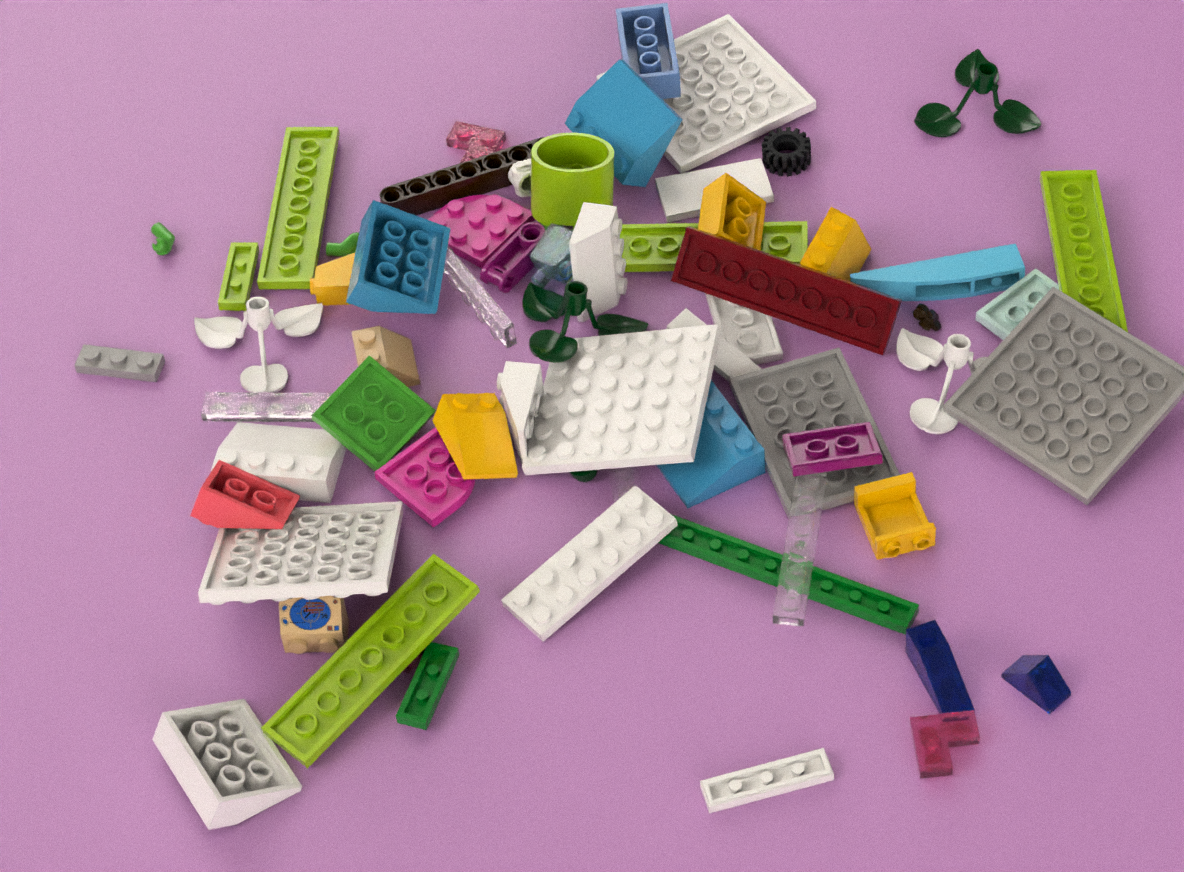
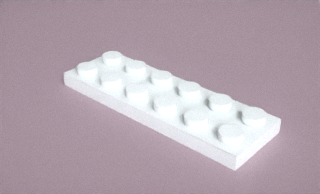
(589, 563)

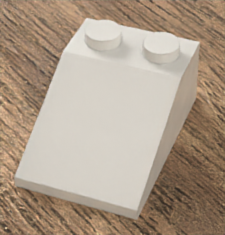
(520, 399)

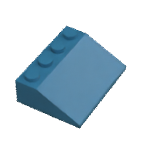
(629, 118)
(398, 262)
(723, 458)

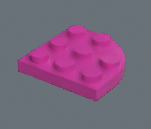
(481, 225)
(426, 479)

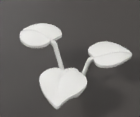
(223, 331)
(918, 354)

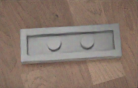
(119, 363)

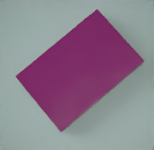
(831, 449)

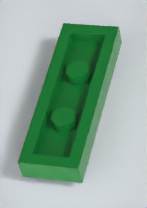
(427, 685)

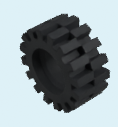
(786, 162)

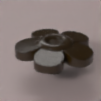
(926, 318)

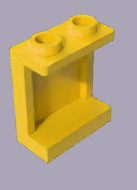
(893, 516)

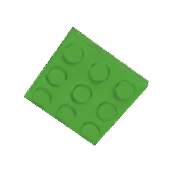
(373, 414)

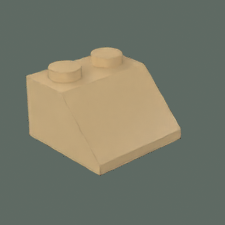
(389, 350)

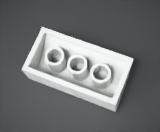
(597, 256)

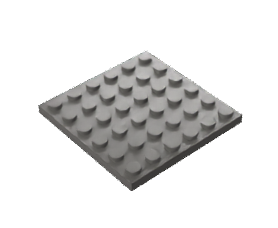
(1069, 395)

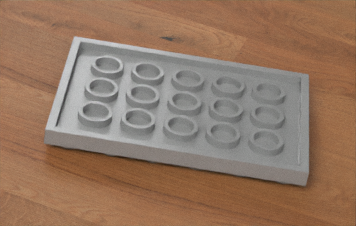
(806, 397)

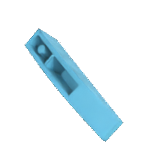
(948, 276)

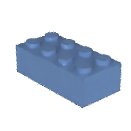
(649, 46)

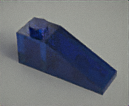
(937, 668)

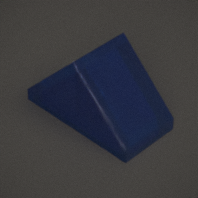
(1038, 680)

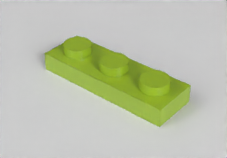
(238, 276)

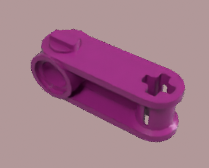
(513, 260)

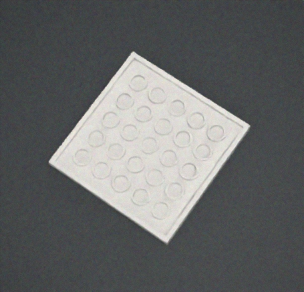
(728, 93)
(624, 401)
(314, 555)

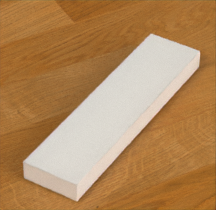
(728, 360)
(766, 780)

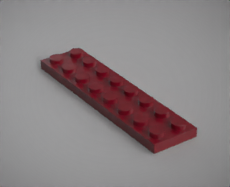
(786, 290)

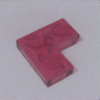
(475, 140)
(936, 734)

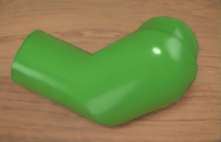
(165, 239)
(344, 248)

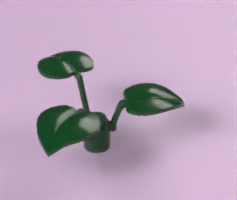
(981, 76)
(544, 304)

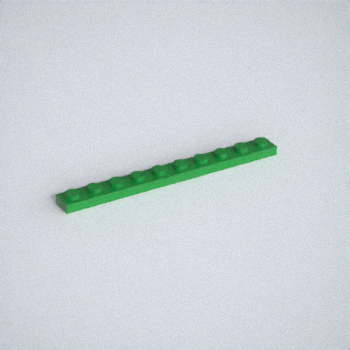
(766, 565)

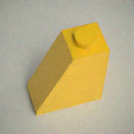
(332, 281)

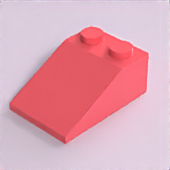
(242, 500)

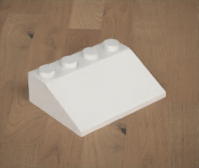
(289, 457)
(224, 761)

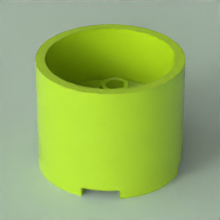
(567, 173)

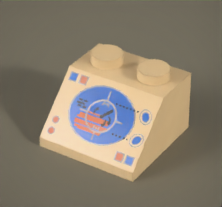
(313, 624)

